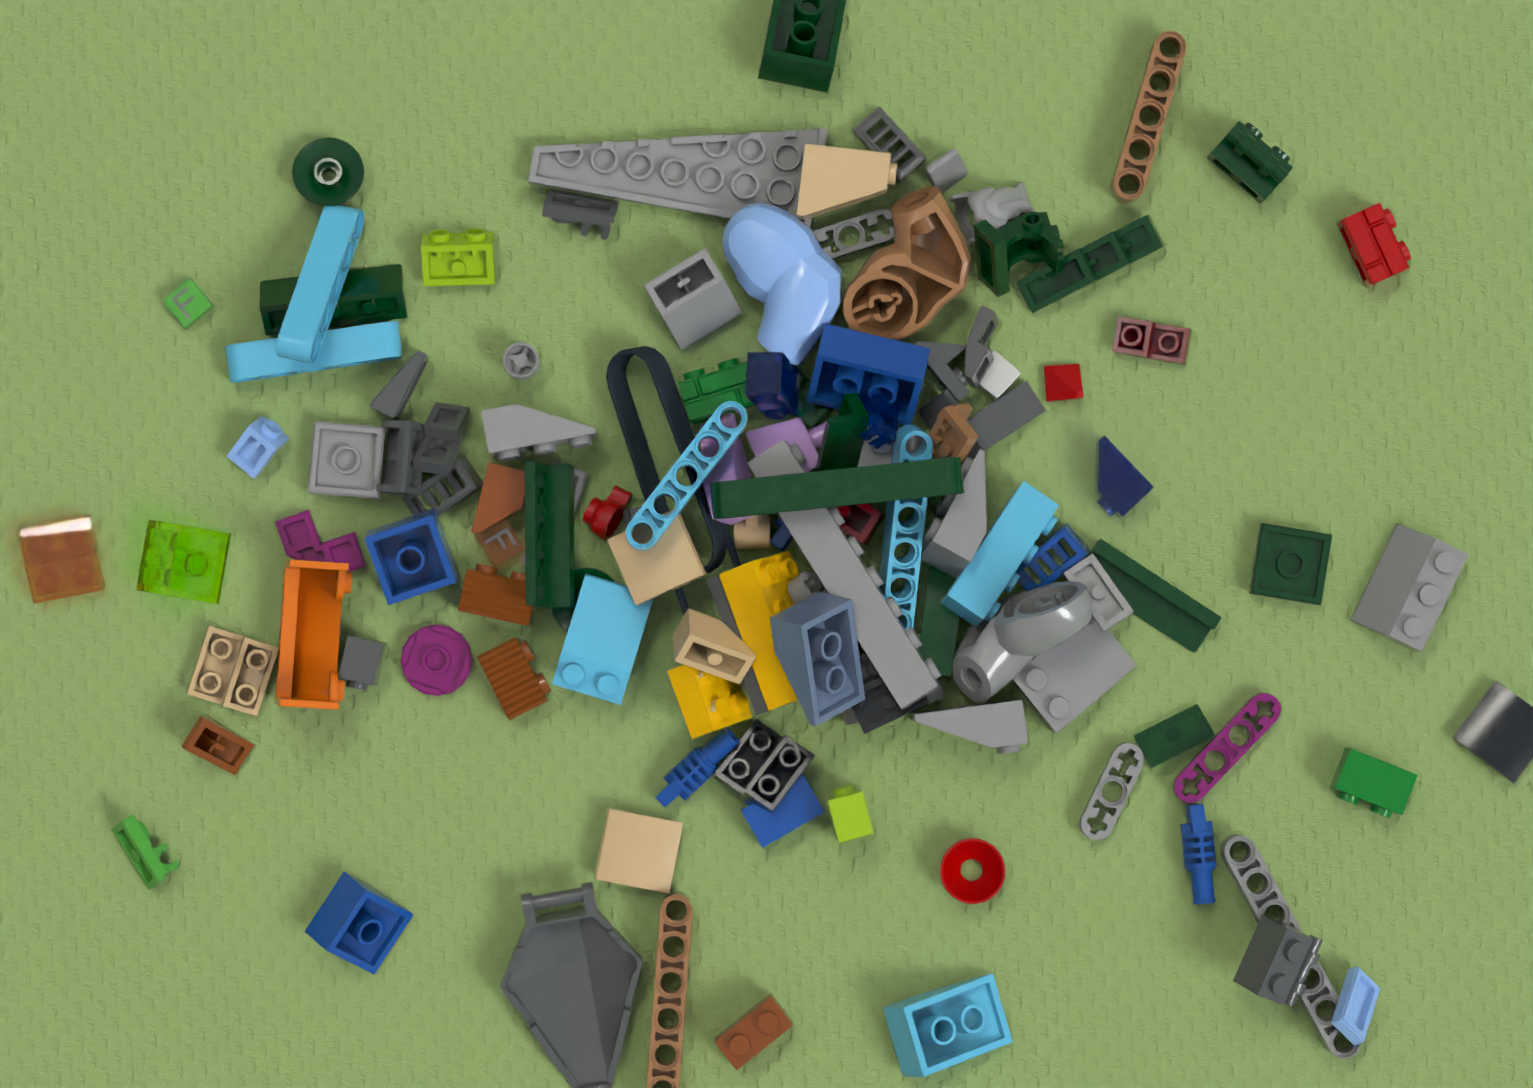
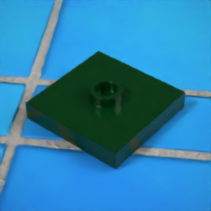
(1290, 564)

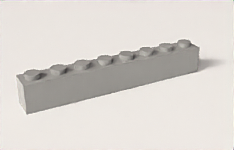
(844, 574)

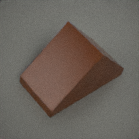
(217, 744)

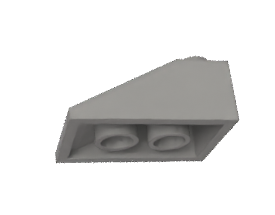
(1073, 675)
(990, 724)

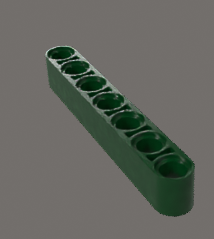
(837, 488)

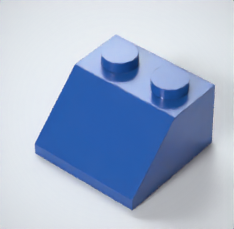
(358, 923)

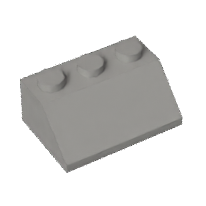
(1409, 587)

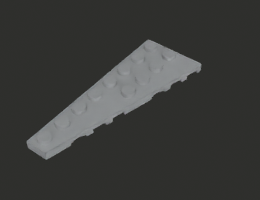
(684, 173)

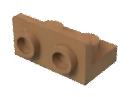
(952, 433)

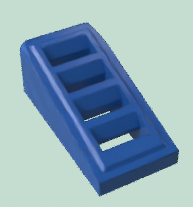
(1072, 539)

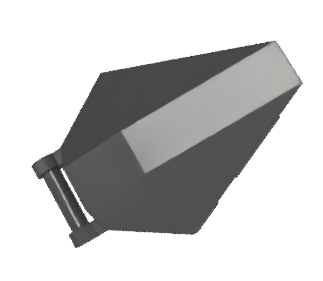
(574, 984)

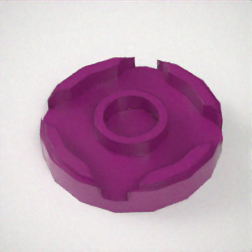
(436, 660)

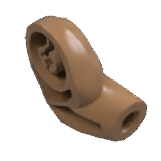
(915, 276)

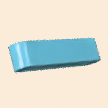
(320, 283)
(340, 349)
(690, 458)

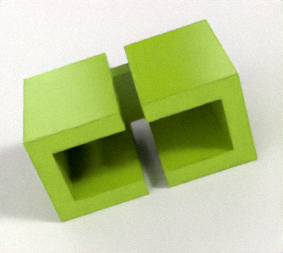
(849, 813)

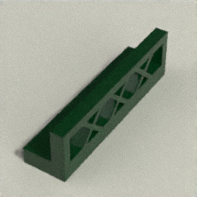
(549, 536)

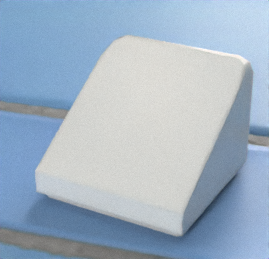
(999, 376)

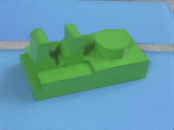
(135, 841)

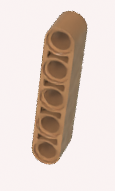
(1155, 101)

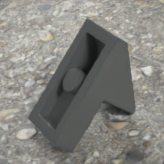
(939, 357)

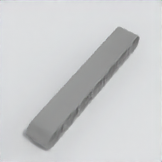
(1258, 902)

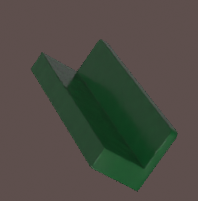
(366, 297)
(1156, 599)

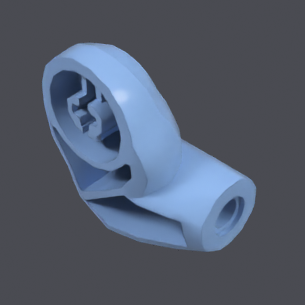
(785, 271)

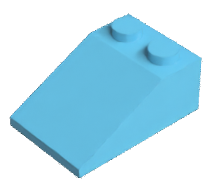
(601, 640)
(947, 1026)

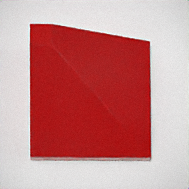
(1063, 382)

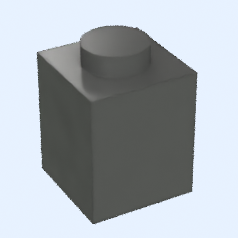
(361, 662)

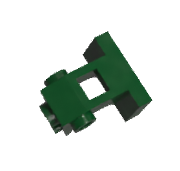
(1023, 238)

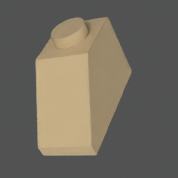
(711, 647)

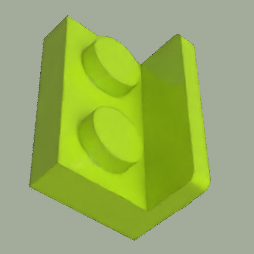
(458, 258)

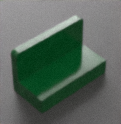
(841, 438)

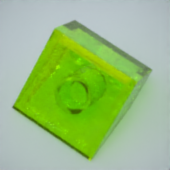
(183, 561)

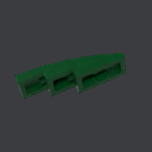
(1091, 263)
(938, 622)

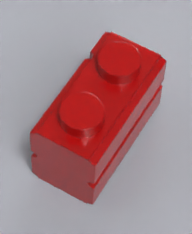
(1374, 244)

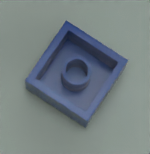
(411, 556)

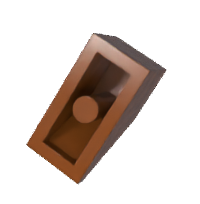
(500, 496)

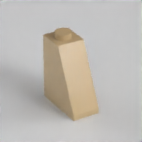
(841, 178)

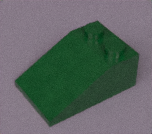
(802, 43)

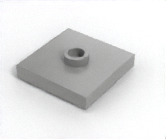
(346, 459)

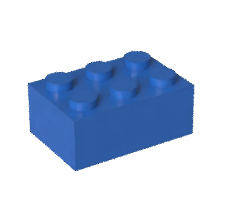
(867, 365)

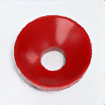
(989, 881)

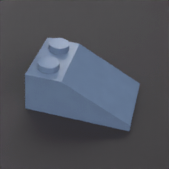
(820, 654)

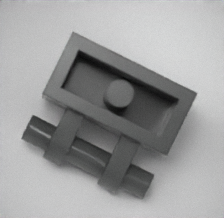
(1278, 961)

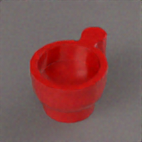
(606, 515)

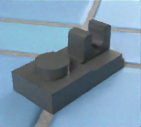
(571, 207)

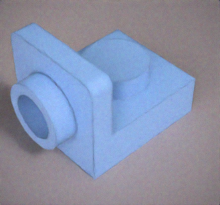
(257, 446)

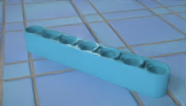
(909, 531)

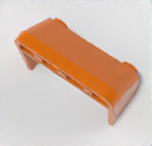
(311, 634)

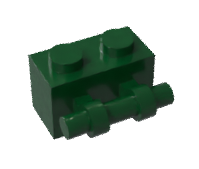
(1251, 161)

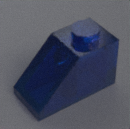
(1117, 480)

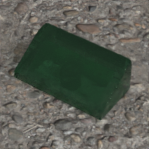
(1174, 736)

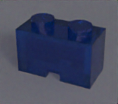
(772, 384)

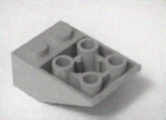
(522, 429)
(961, 523)

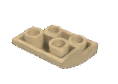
(664, 567)
(232, 670)
(638, 850)

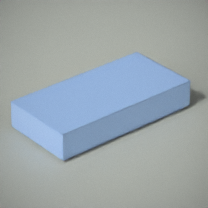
(1355, 1005)

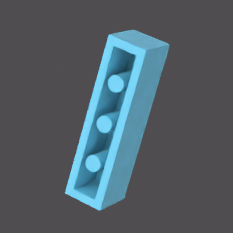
(1000, 554)

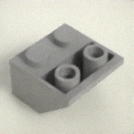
(693, 299)

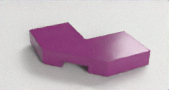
(303, 543)

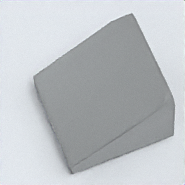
(946, 170)

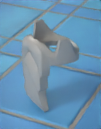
(990, 204)

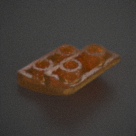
(61, 558)

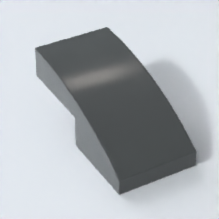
(978, 356)
(442, 439)

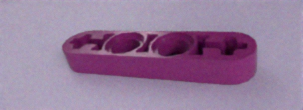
(1223, 744)

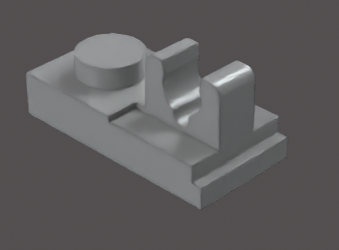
(1107, 601)

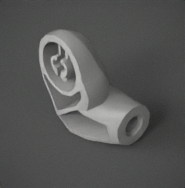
(1018, 632)

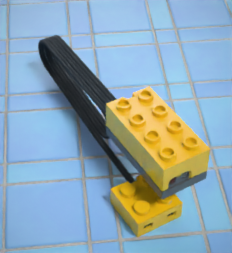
(742, 595)

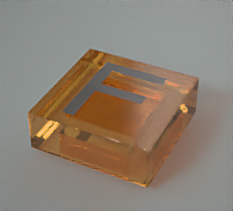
(500, 542)

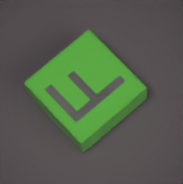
(188, 303)

